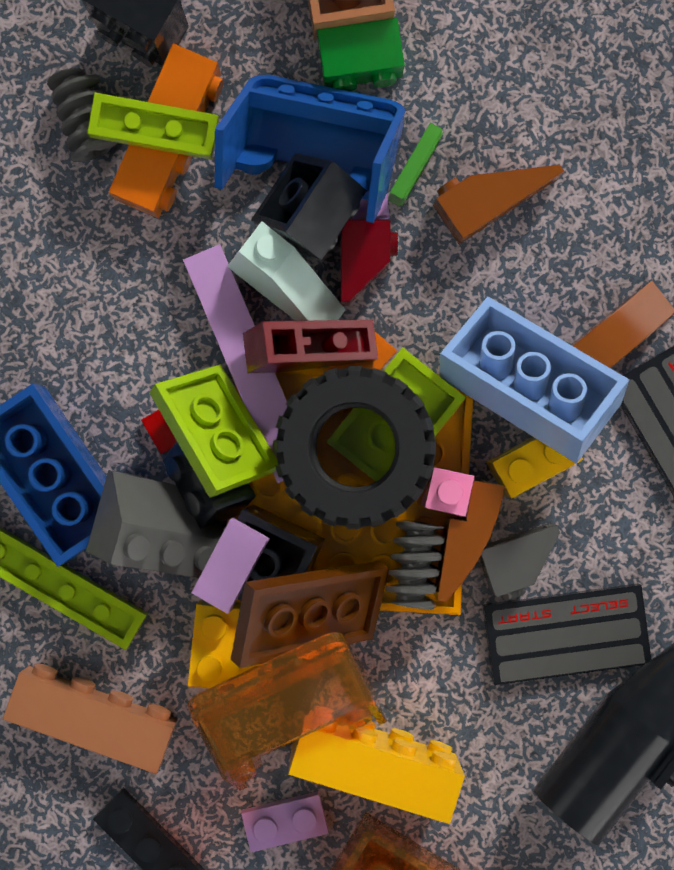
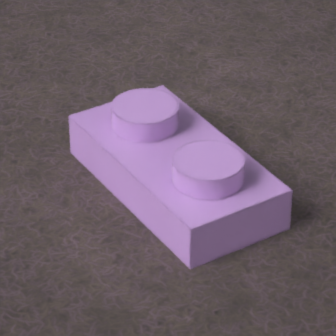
(284, 821)

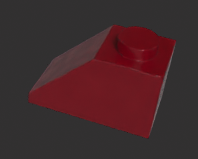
(364, 255)

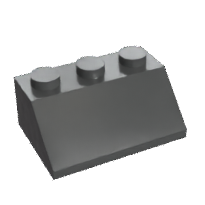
(149, 528)

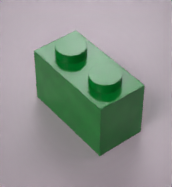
(361, 54)

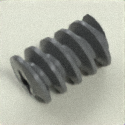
(74, 102)
(416, 564)

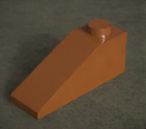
(484, 198)

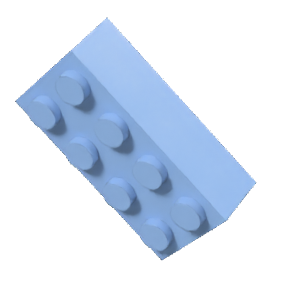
(532, 379)

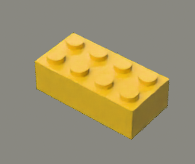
(382, 768)

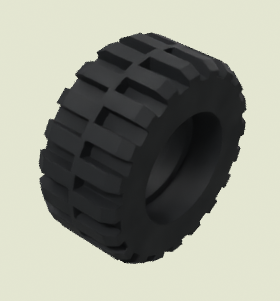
(298, 447)

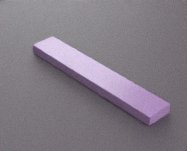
(229, 321)

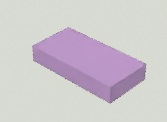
(230, 565)

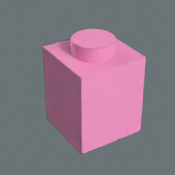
(448, 491)

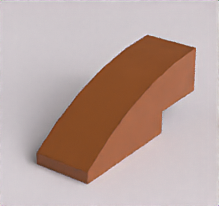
(626, 326)
(467, 537)

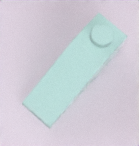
(284, 277)

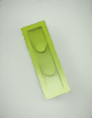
(153, 126)

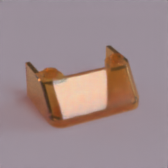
(283, 703)

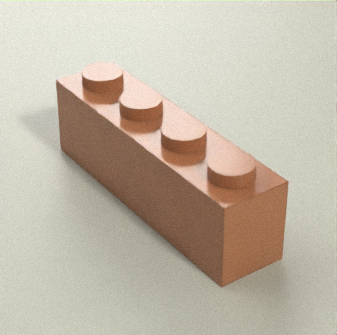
(90, 717)

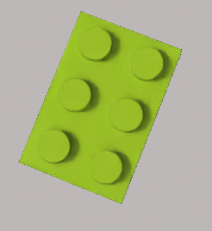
(214, 429)
(369, 439)

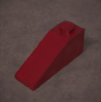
(308, 344)

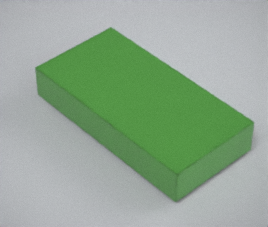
(415, 165)

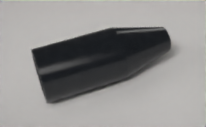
(616, 752)

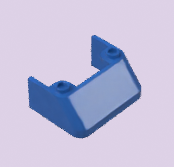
(289, 116)

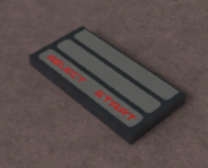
(651, 410)
(567, 634)

